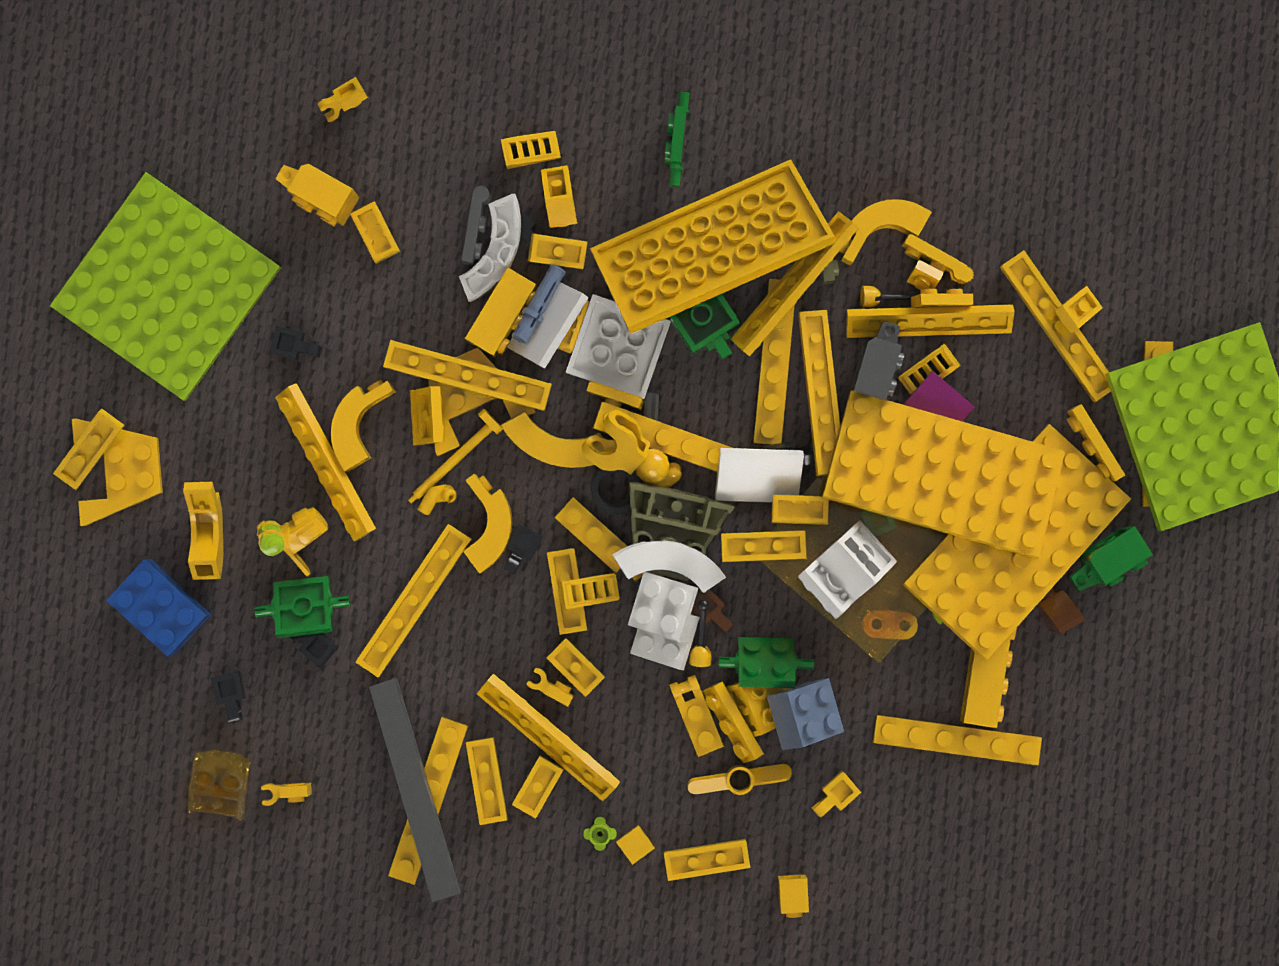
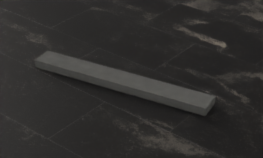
(414, 790)

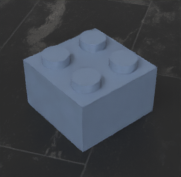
(805, 714)

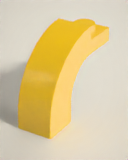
(892, 214)
(346, 423)
(499, 525)
(206, 530)

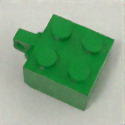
(706, 326)
(1111, 558)

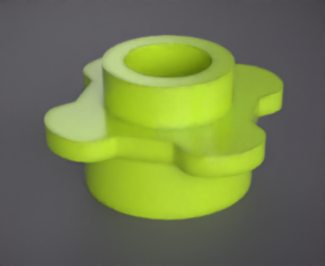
(600, 841)

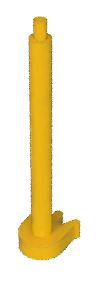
(491, 425)

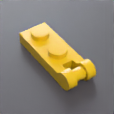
(697, 717)

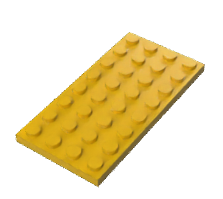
(712, 246)
(944, 474)
(991, 590)

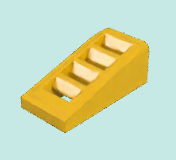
(529, 139)
(947, 356)
(605, 587)

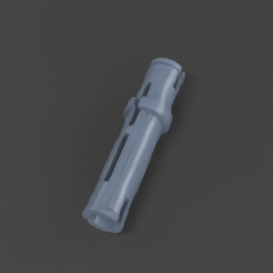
(533, 313)

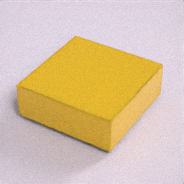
(635, 844)

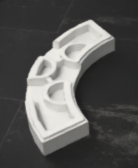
(501, 251)
(672, 557)

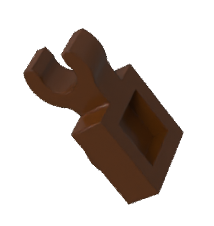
(713, 612)

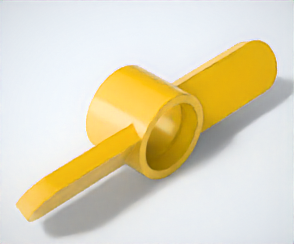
(757, 776)

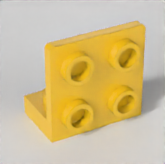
(754, 707)

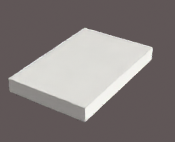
(556, 322)
(757, 474)

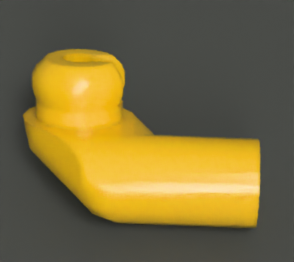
(672, 477)
(436, 495)

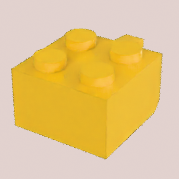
(320, 192)

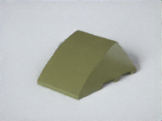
(674, 516)

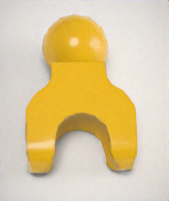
(627, 450)

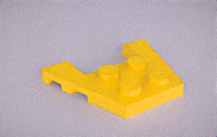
(459, 401)
(130, 473)

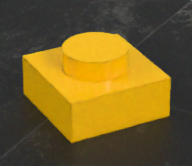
(924, 276)

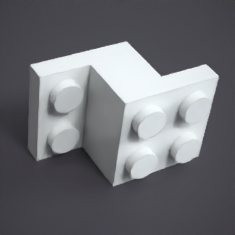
(847, 569)
(663, 620)

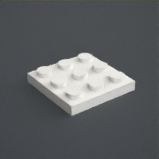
(612, 355)

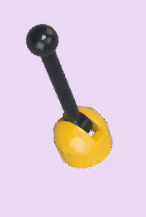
(871, 296)
(701, 655)

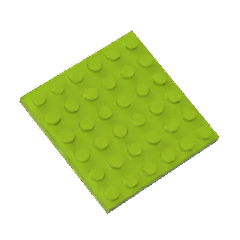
(165, 286)
(1202, 425)

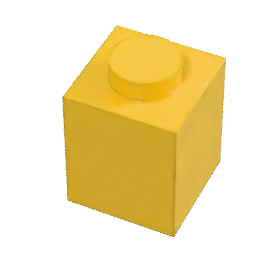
(793, 895)

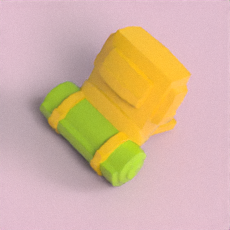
(292, 535)

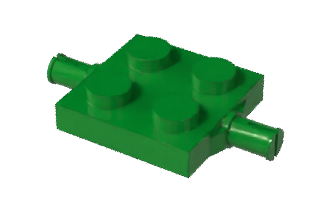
(674, 148)
(302, 607)
(766, 662)

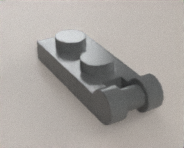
(476, 224)

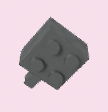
(878, 363)

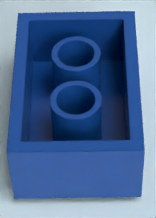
(159, 607)

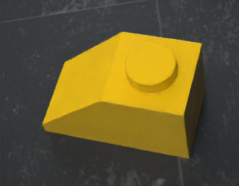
(558, 196)

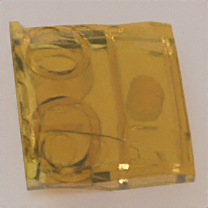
(219, 783)

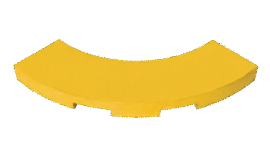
(543, 445)

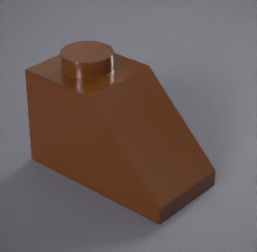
(1059, 611)

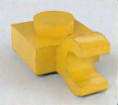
(345, 97)
(557, 691)
(294, 792)
(838, 792)

